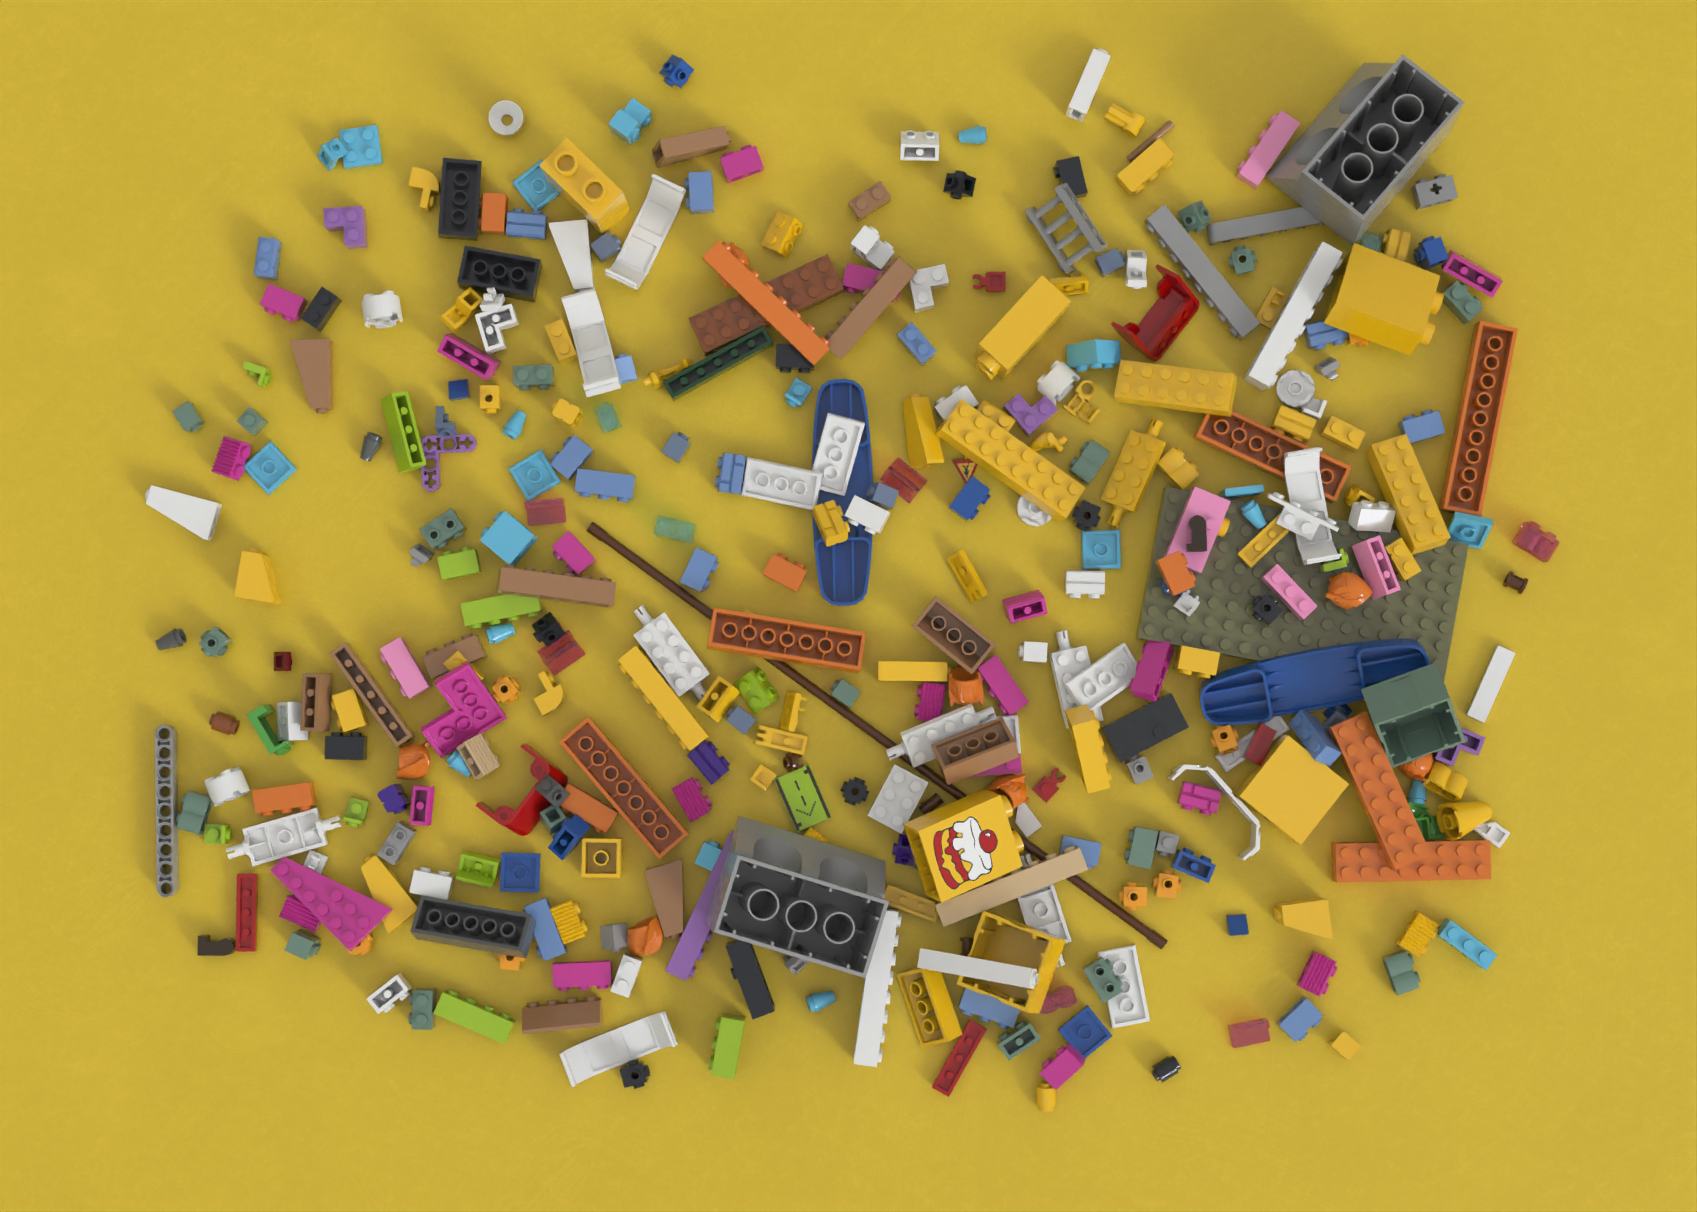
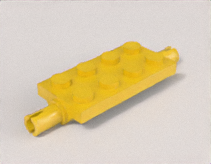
(1133, 471)

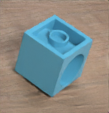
(508, 538)

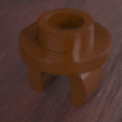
(789, 762)

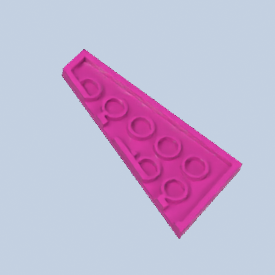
(340, 909)

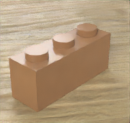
(469, 646)
(316, 702)

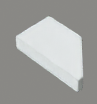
(1026, 820)
(1493, 832)

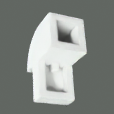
(1135, 269)

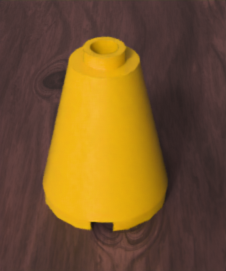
(1460, 818)

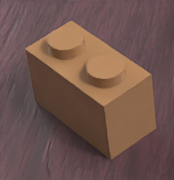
(869, 201)

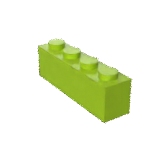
(403, 431)
(498, 608)
(474, 1016)

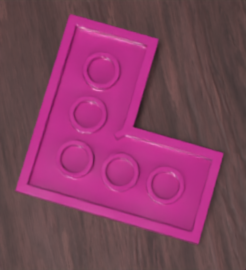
(471, 713)

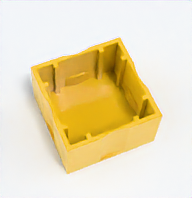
(1291, 789)
(1015, 944)

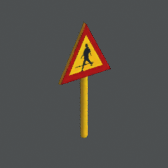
(965, 468)

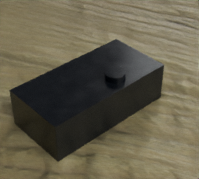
(459, 199)
(507, 273)
(1144, 727)
(750, 977)

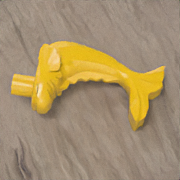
(657, 377)
(1048, 440)

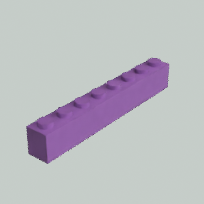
(696, 931)

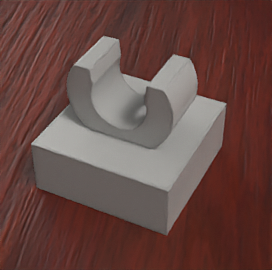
(1328, 368)
(420, 554)
(795, 964)

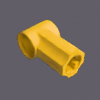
(1128, 121)

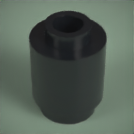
(1165, 1069)

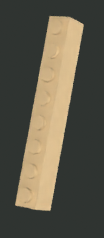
(1013, 885)

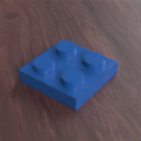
(520, 872)
(1085, 1032)

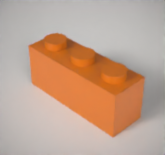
(284, 798)
(589, 809)

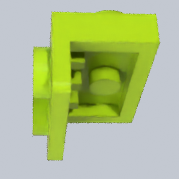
(756, 690)
(477, 869)

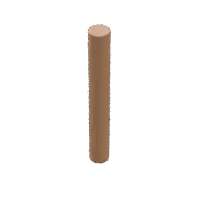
(1158, 134)

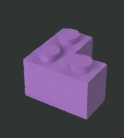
(351, 221)
(1029, 417)
(1472, 746)

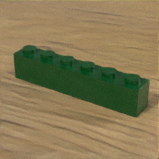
(718, 363)

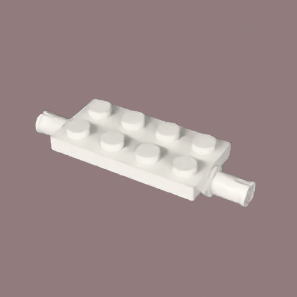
(671, 653)
(1065, 665)
(917, 740)
(284, 837)
(1043, 910)

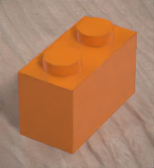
(494, 213)
(784, 572)
(1175, 573)

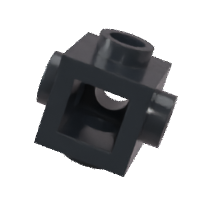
(959, 185)
(1092, 512)
(1272, 611)
(548, 629)
(848, 786)
(630, 1079)

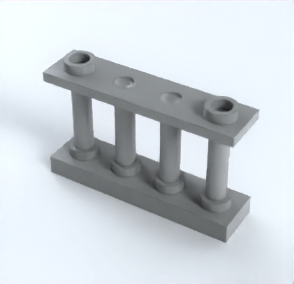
(1084, 227)

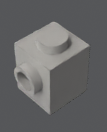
(1138, 769)
(1166, 843)
(614, 936)

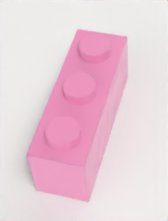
(1376, 567)
(1288, 592)
(405, 668)

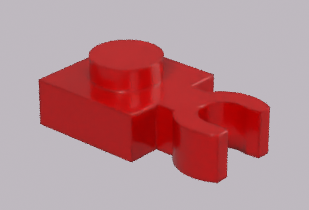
(993, 281)
(1047, 786)

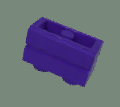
(708, 761)
(394, 798)

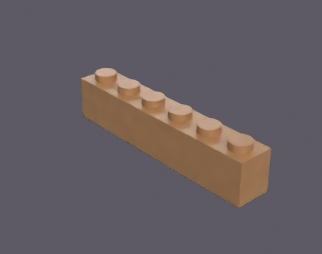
(870, 307)
(556, 587)
(372, 694)

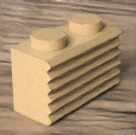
(478, 756)

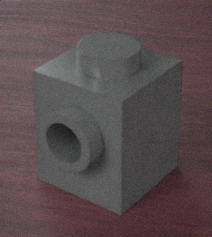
(552, 791)

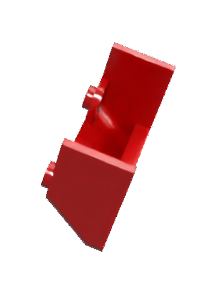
(1164, 319)
(528, 813)

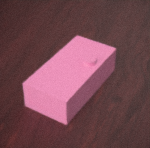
(1213, 510)

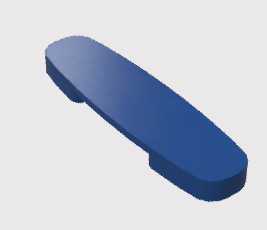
(844, 567)
(1305, 680)

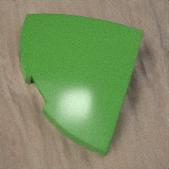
(1426, 822)

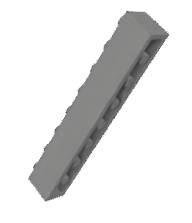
(1201, 272)

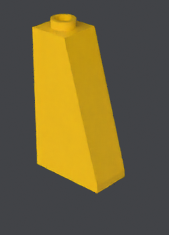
(922, 443)
(913, 671)
(389, 891)

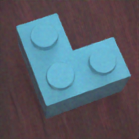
(630, 121)
(1093, 354)

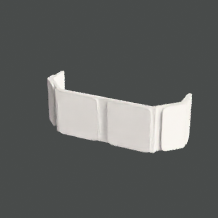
(647, 233)
(591, 342)
(1306, 488)
(1255, 833)
(617, 1047)

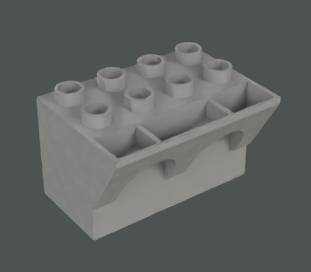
(1367, 145)
(800, 897)

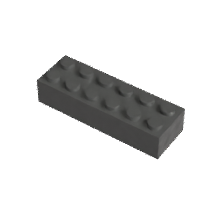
(473, 926)

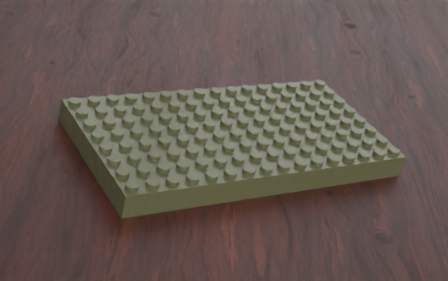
(1227, 586)

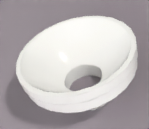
(502, 109)

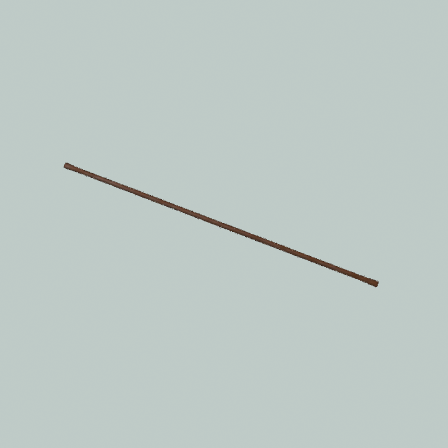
(603, 536)

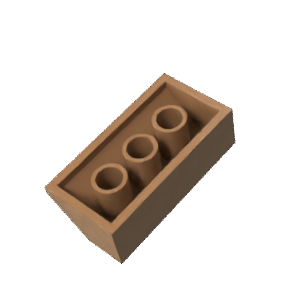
(953, 635)
(975, 750)
(562, 1016)

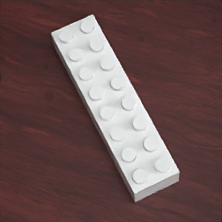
(1293, 315)
(876, 994)

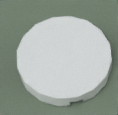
(1295, 388)
(1030, 513)

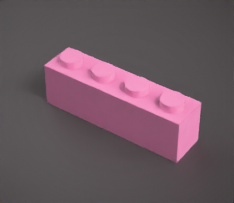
(1267, 150)

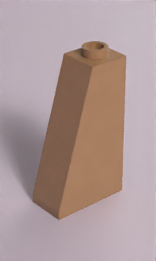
(690, 146)
(315, 367)
(667, 891)

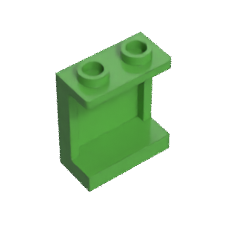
(266, 733)

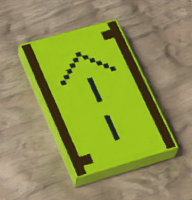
(802, 798)

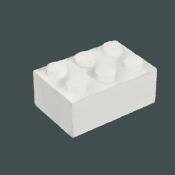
(897, 798)

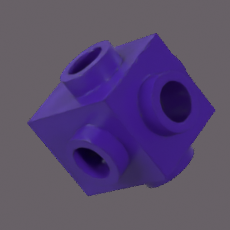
(903, 851)

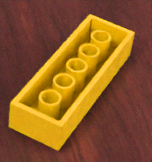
(1175, 388)
(1408, 494)
(663, 697)

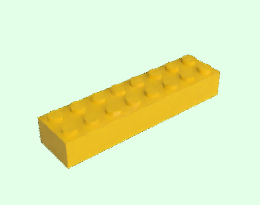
(1010, 460)

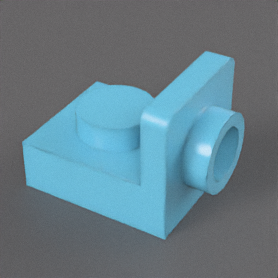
(331, 152)
(797, 393)

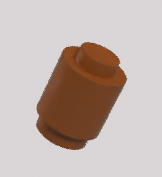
(224, 723)

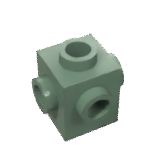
(1195, 217)
(1245, 267)
(221, 640)

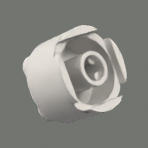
(381, 310)
(1057, 382)
(227, 786)

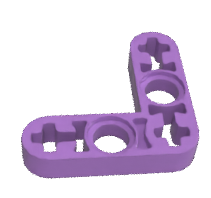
(434, 454)

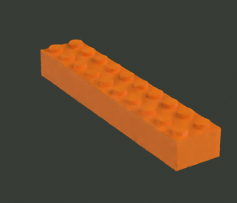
(1478, 418)

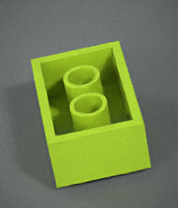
(726, 1045)

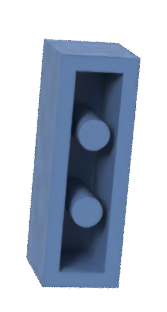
(605, 485)
(1315, 738)
(545, 930)
(988, 1008)

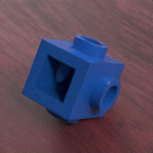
(676, 71)

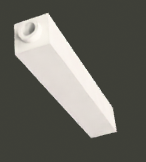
(978, 968)

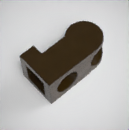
(1198, 534)
(215, 947)

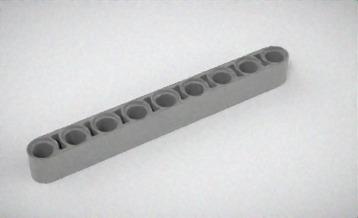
(1260, 225)
(161, 819)

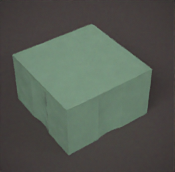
(1413, 715)

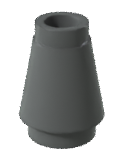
(370, 446)
(172, 639)

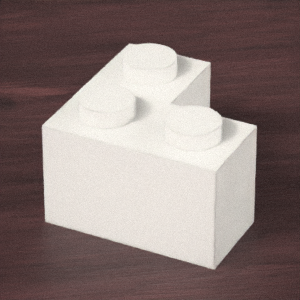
(871, 249)
(922, 284)
(491, 326)

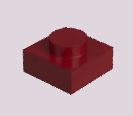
(282, 661)

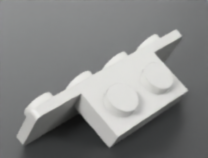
(1299, 520)

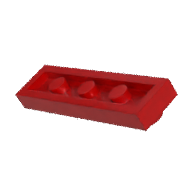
(246, 912)
(959, 1058)

